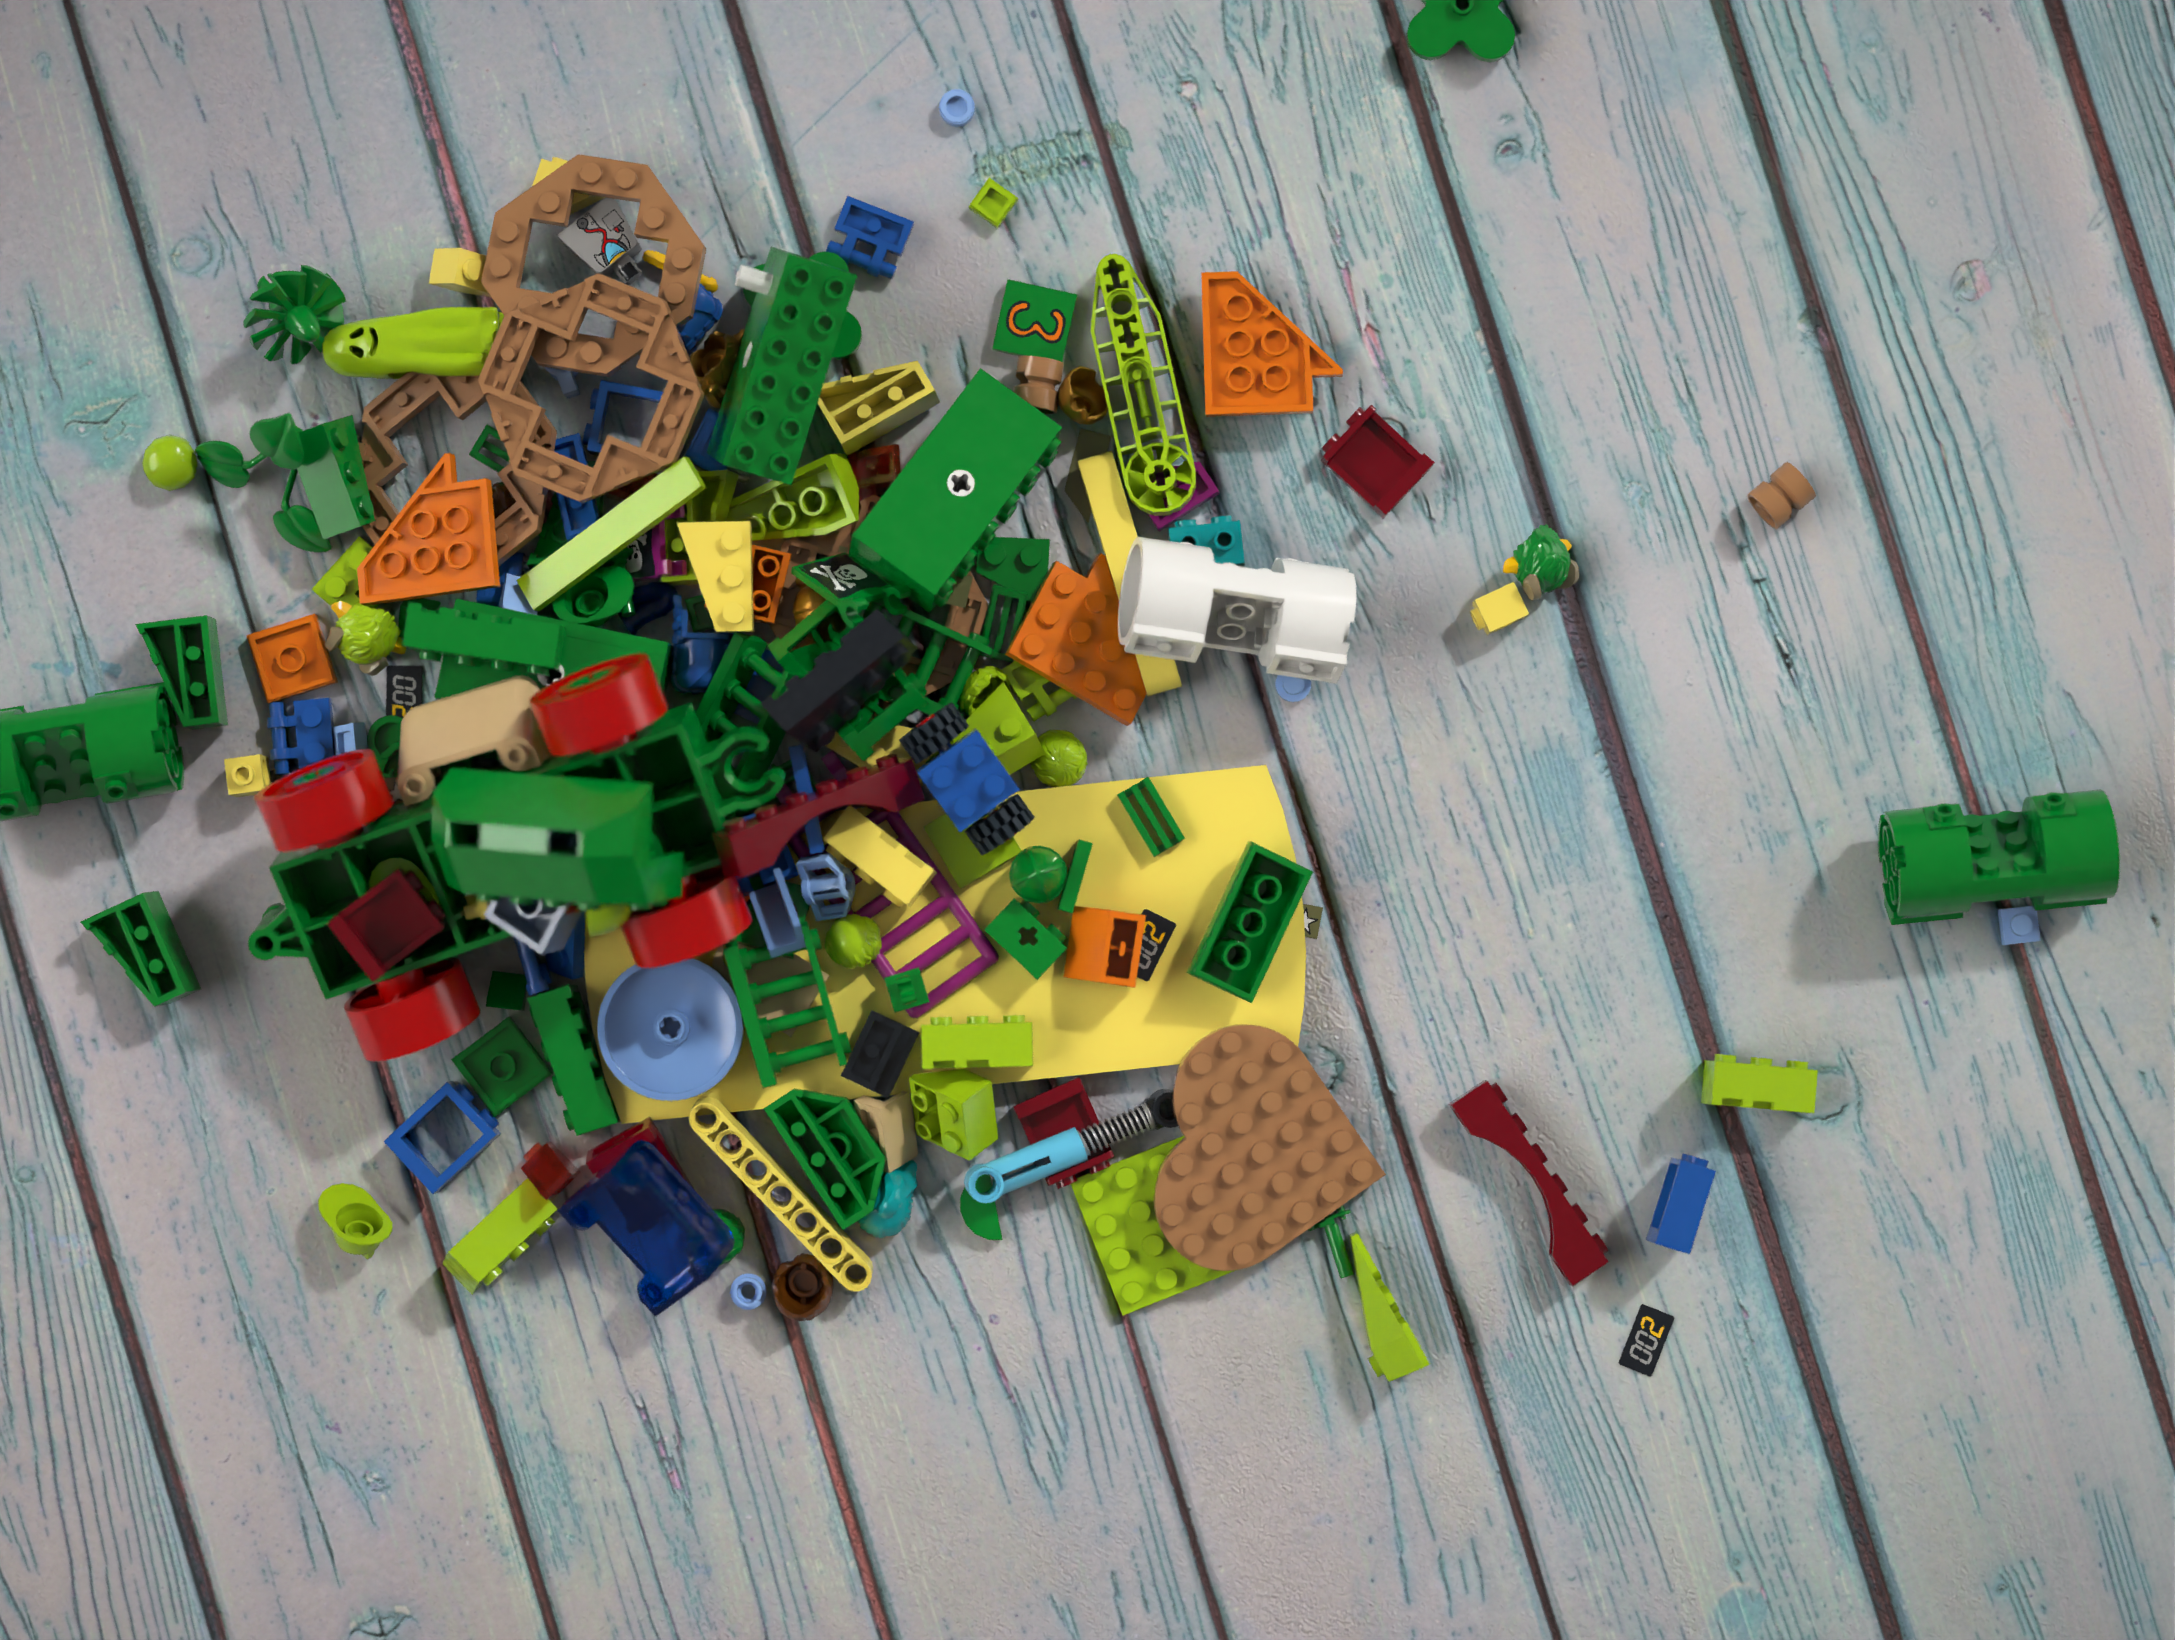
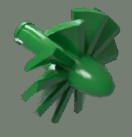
(300, 305)

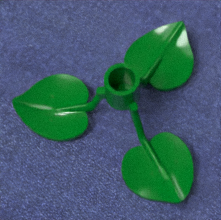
(280, 441)

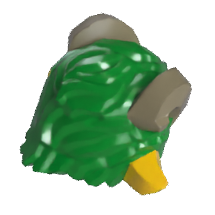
(1543, 563)

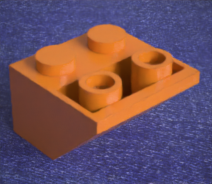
(769, 577)
(1104, 946)

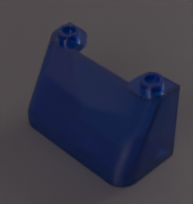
(654, 1223)

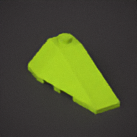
(817, 503)
(1388, 1334)

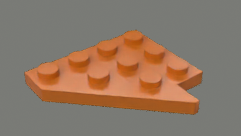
(1254, 353)
(436, 542)
(1075, 640)

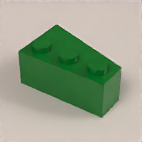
(335, 477)
(190, 667)
(147, 947)

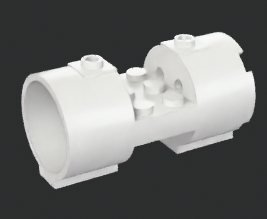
(1287, 615)

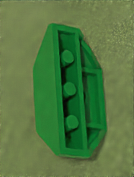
(832, 1150)

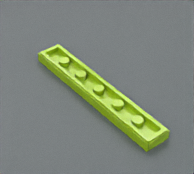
(611, 533)

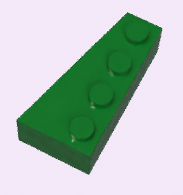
(483, 638)
(574, 1059)

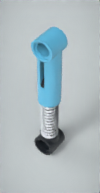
(1066, 1149)

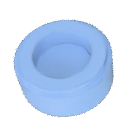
(956, 108)

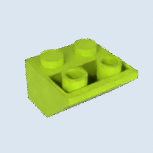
(954, 1111)

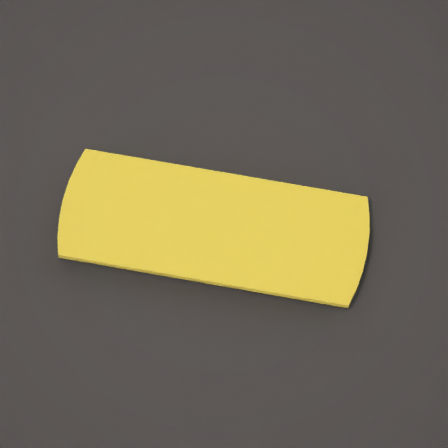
(1075, 1022)

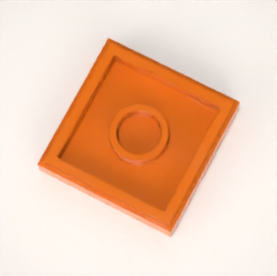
(292, 658)

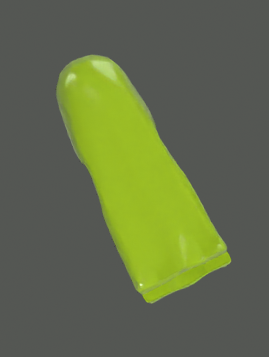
(424, 342)

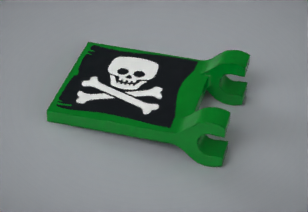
(850, 586)

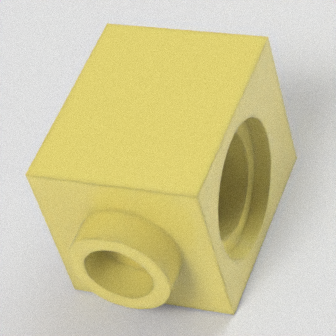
(1498, 609)
(247, 775)

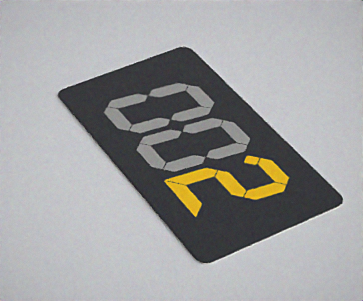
(403, 689)
(1155, 938)
(1646, 1340)

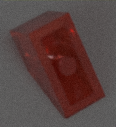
(549, 1169)

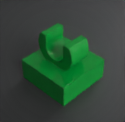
(906, 990)

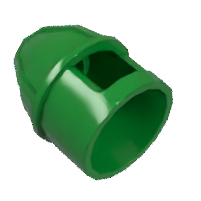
(1038, 874)

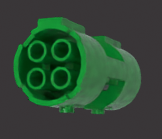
(109, 746)
(2053, 851)

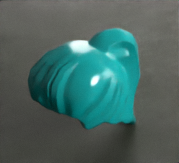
(892, 1203)

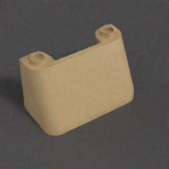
(465, 726)

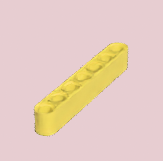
(1116, 537)
(788, 1210)

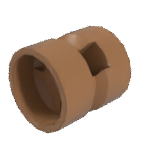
(1038, 382)
(1778, 498)

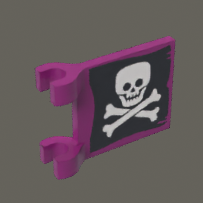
(650, 554)

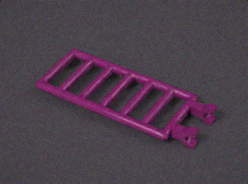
(947, 899)

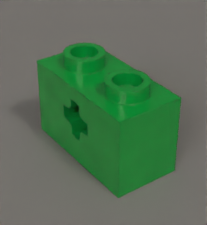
(1006, 929)

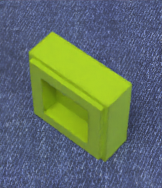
(993, 203)

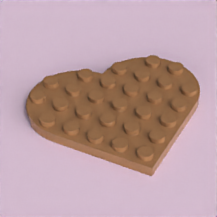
(1258, 1151)

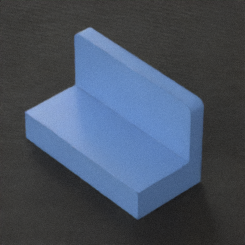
(777, 917)

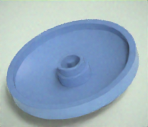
(670, 1029)

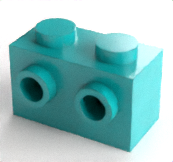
(1220, 535)

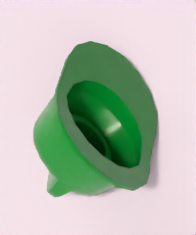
(596, 597)

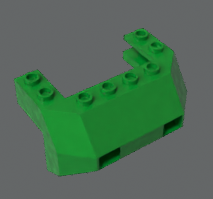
(495, 840)

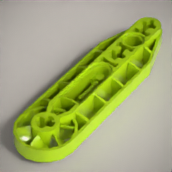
(1136, 368)

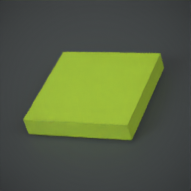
(962, 856)

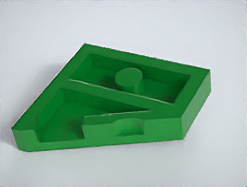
(1015, 563)

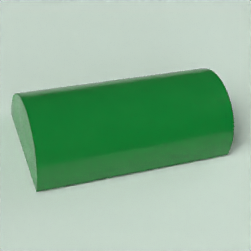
(1249, 922)

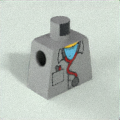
(604, 241)

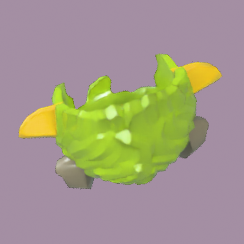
(365, 636)

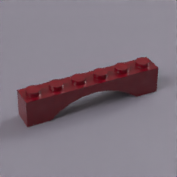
(756, 842)
(1570, 1243)

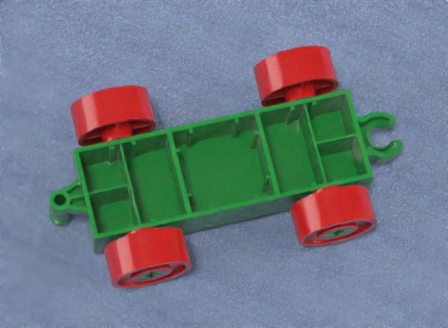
(599, 724)

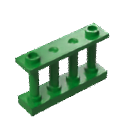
(975, 645)
(729, 689)
(761, 1029)

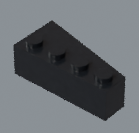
(841, 681)

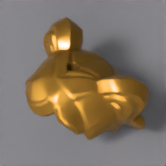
(715, 364)

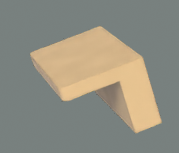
(890, 1126)

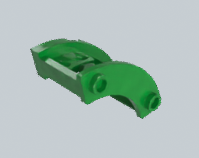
(858, 732)

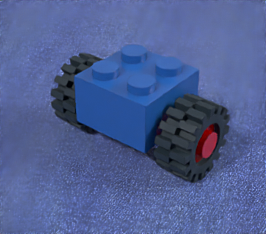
(967, 779)

